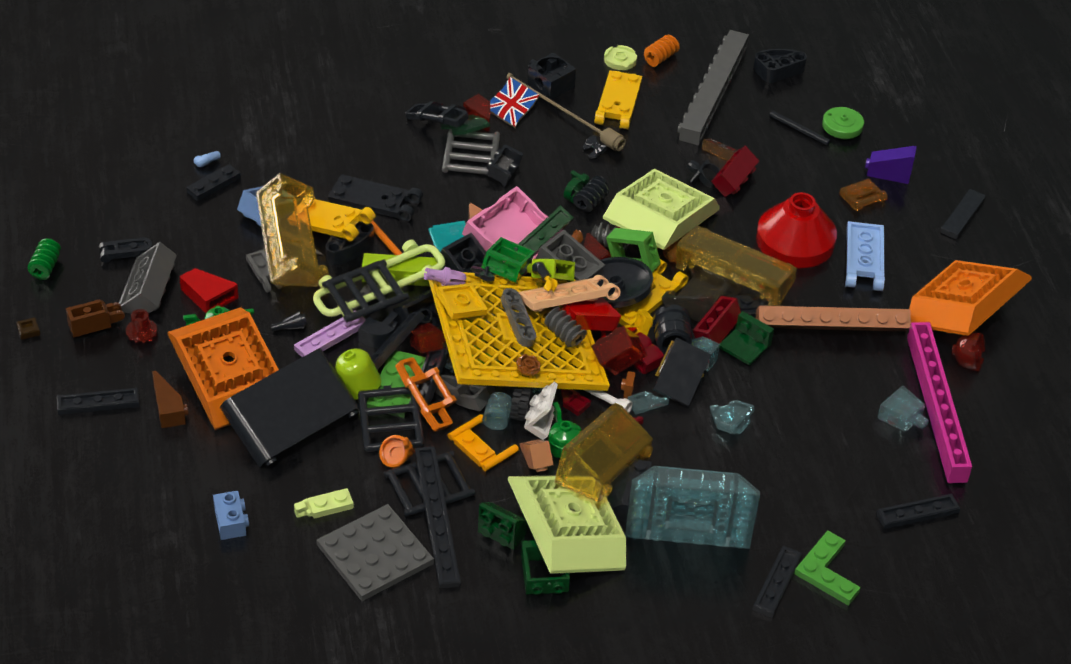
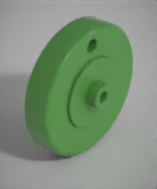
(843, 122)

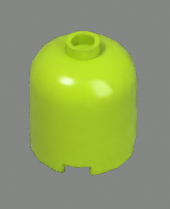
(357, 371)

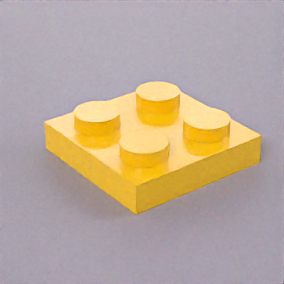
(461, 301)

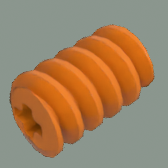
(661, 50)

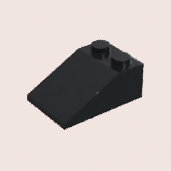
(464, 254)

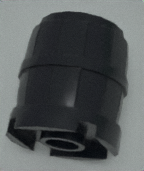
(671, 323)

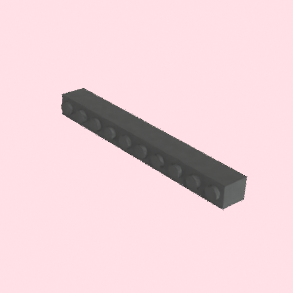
(713, 87)

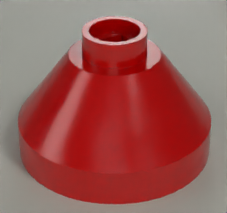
(797, 232)

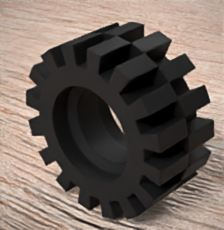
(520, 402)

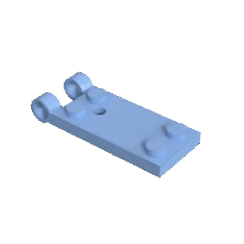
(866, 245)

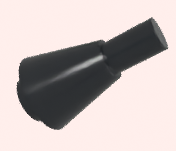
(294, 321)

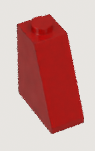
(208, 289)
(593, 314)

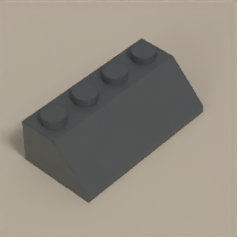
(148, 279)

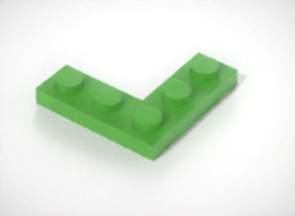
(814, 569)

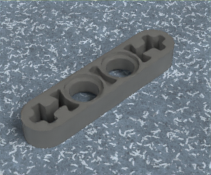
(522, 317)

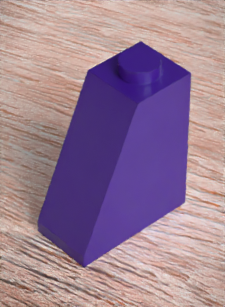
(891, 164)

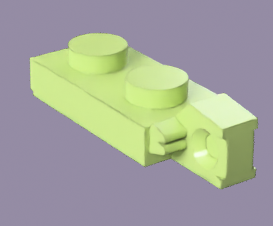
(324, 504)

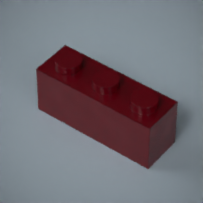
(735, 171)
(718, 319)

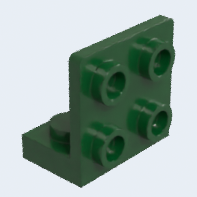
(748, 339)

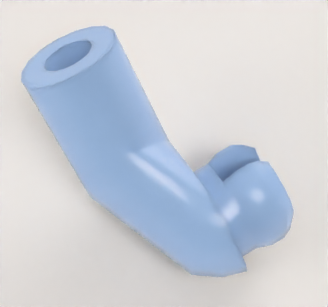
(205, 159)

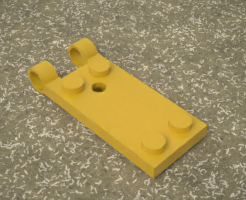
(618, 98)
(338, 219)
(654, 299)

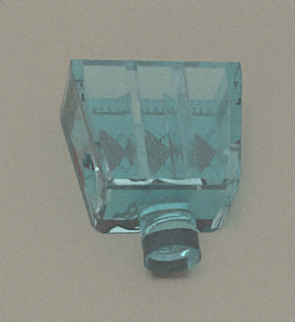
(903, 410)

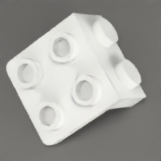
(541, 412)

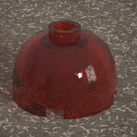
(969, 351)

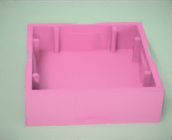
(509, 218)

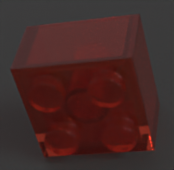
(619, 350)

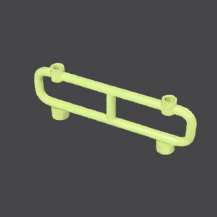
(410, 248)

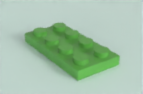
(391, 377)

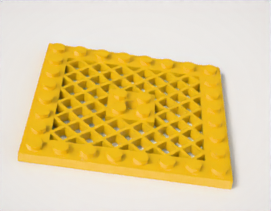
(470, 371)

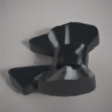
(592, 142)
(484, 274)

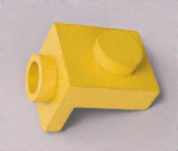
(643, 322)

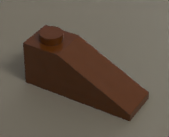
(169, 403)

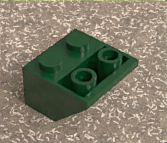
(501, 525)

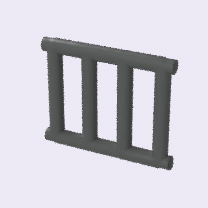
(448, 155)

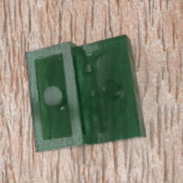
(472, 124)

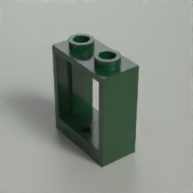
(538, 586)

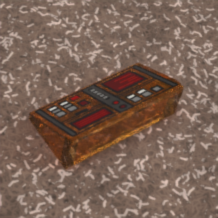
(718, 148)

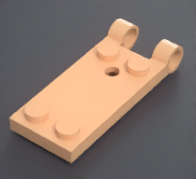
(568, 293)

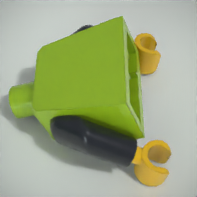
(551, 271)

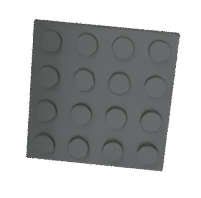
(375, 552)

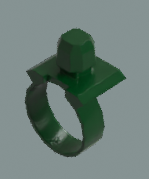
(577, 183)

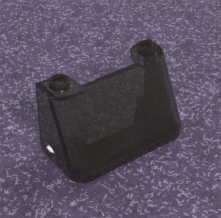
(701, 292)

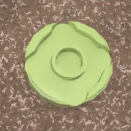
(620, 57)

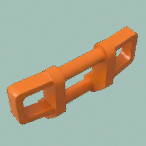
(419, 378)

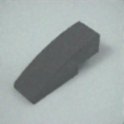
(467, 396)

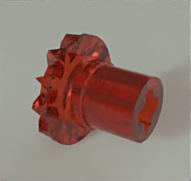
(141, 327)

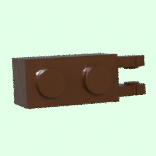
(93, 317)

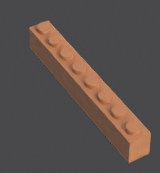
(834, 318)

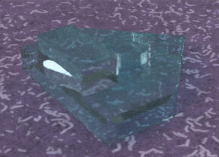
(732, 417)

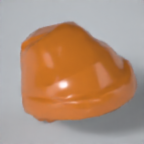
(395, 451)

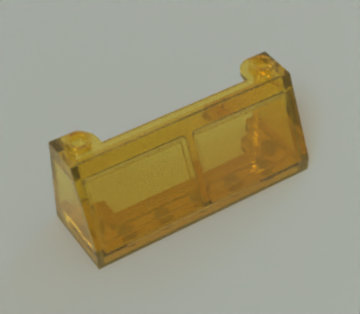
(288, 232)
(736, 263)
(602, 453)

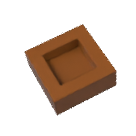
(628, 384)

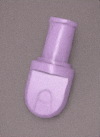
(445, 276)

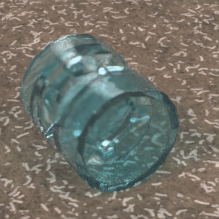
(497, 411)

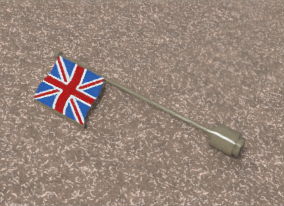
(518, 98)

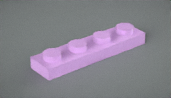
(328, 336)

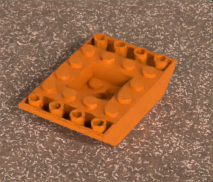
(965, 296)
(202, 351)

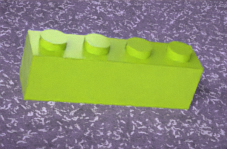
(403, 268)

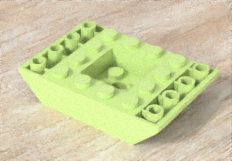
(660, 206)
(573, 539)

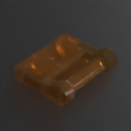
(862, 194)

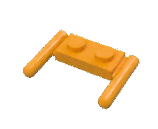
(476, 448)

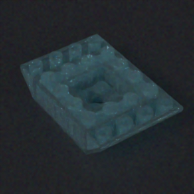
(692, 507)

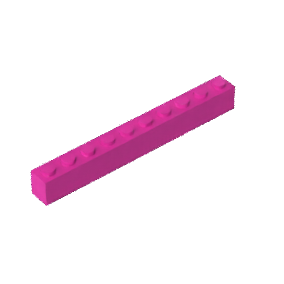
(939, 403)

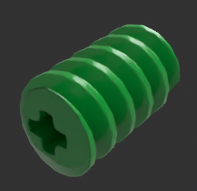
(44, 259)

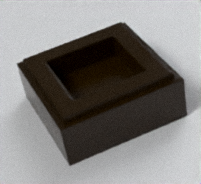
(28, 328)

